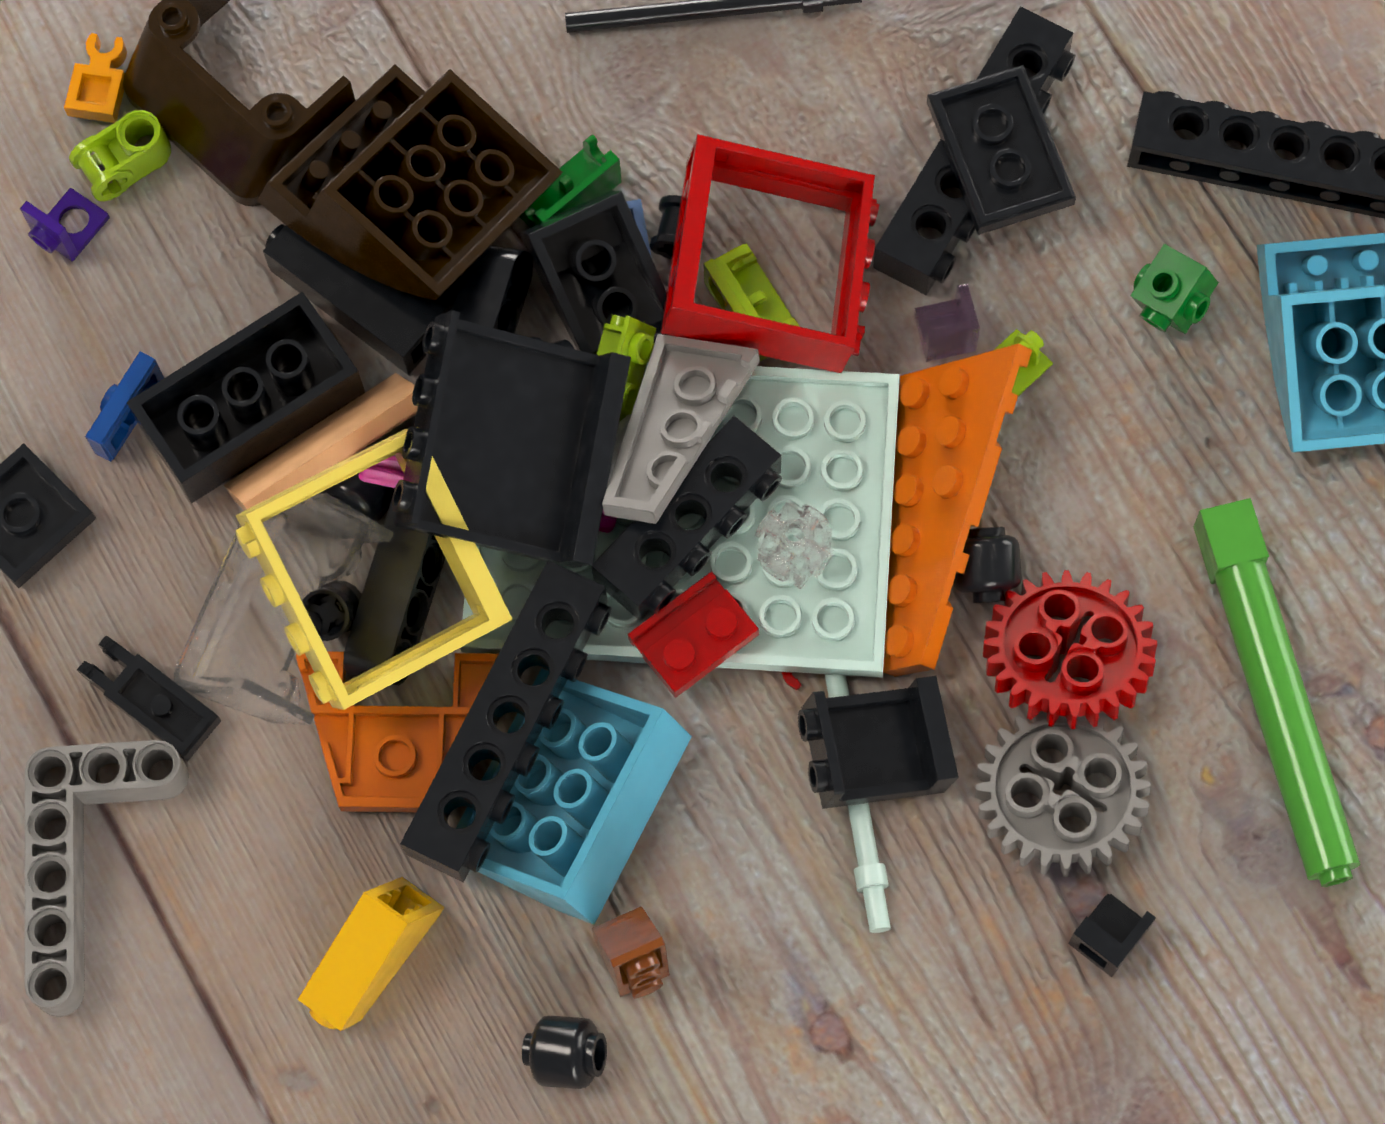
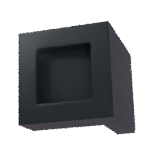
(1110, 934)

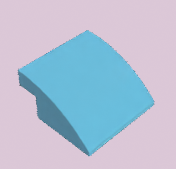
(1327, 338)

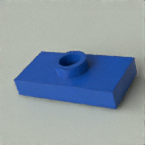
(116, 418)

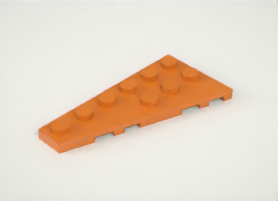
(939, 491)

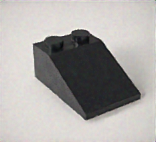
(596, 268)

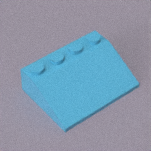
(582, 798)

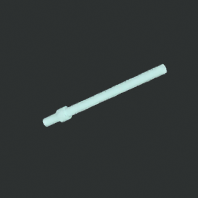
(870, 874)

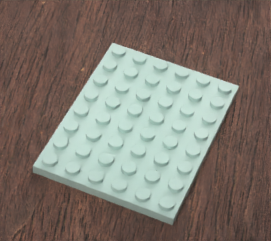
(834, 456)

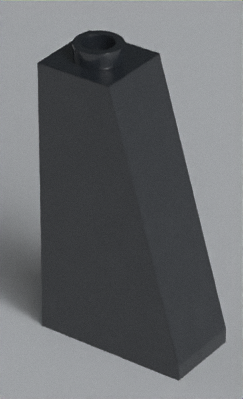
(374, 312)

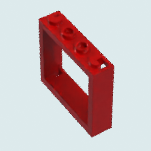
(787, 178)

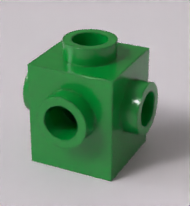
(1173, 290)

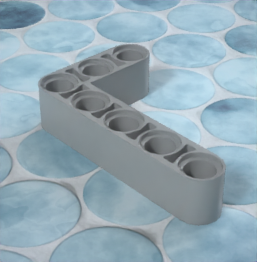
(67, 850)

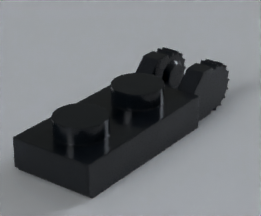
(153, 700)

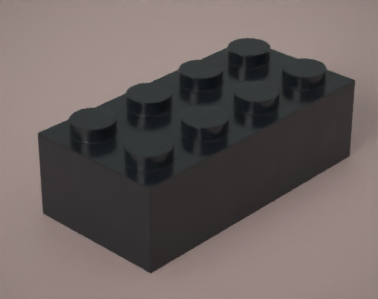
(247, 397)

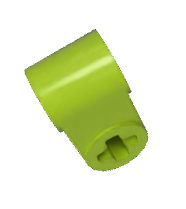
(118, 155)

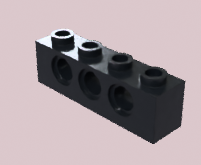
(730, 453)

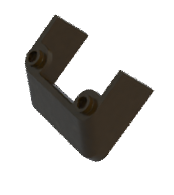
(209, 124)

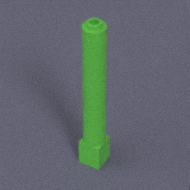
(1237, 564)

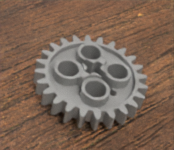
(1038, 828)

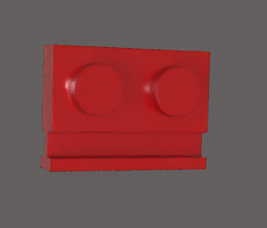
(693, 634)

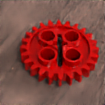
(1113, 669)

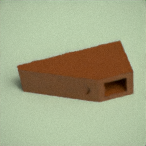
(633, 953)

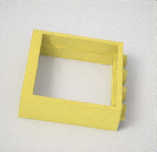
(462, 556)

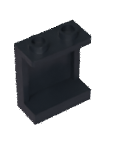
(878, 745)

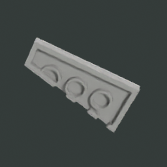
(673, 418)

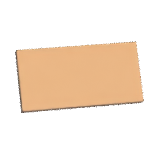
(327, 442)

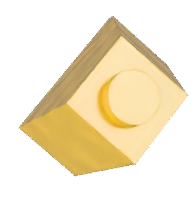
(368, 952)

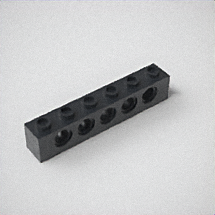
(1258, 167)
(922, 261)
(556, 596)

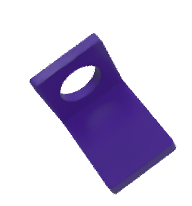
(52, 236)

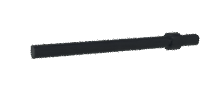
(686, 11)

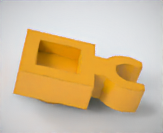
(97, 87)

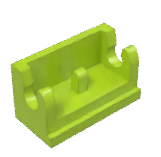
(743, 287)

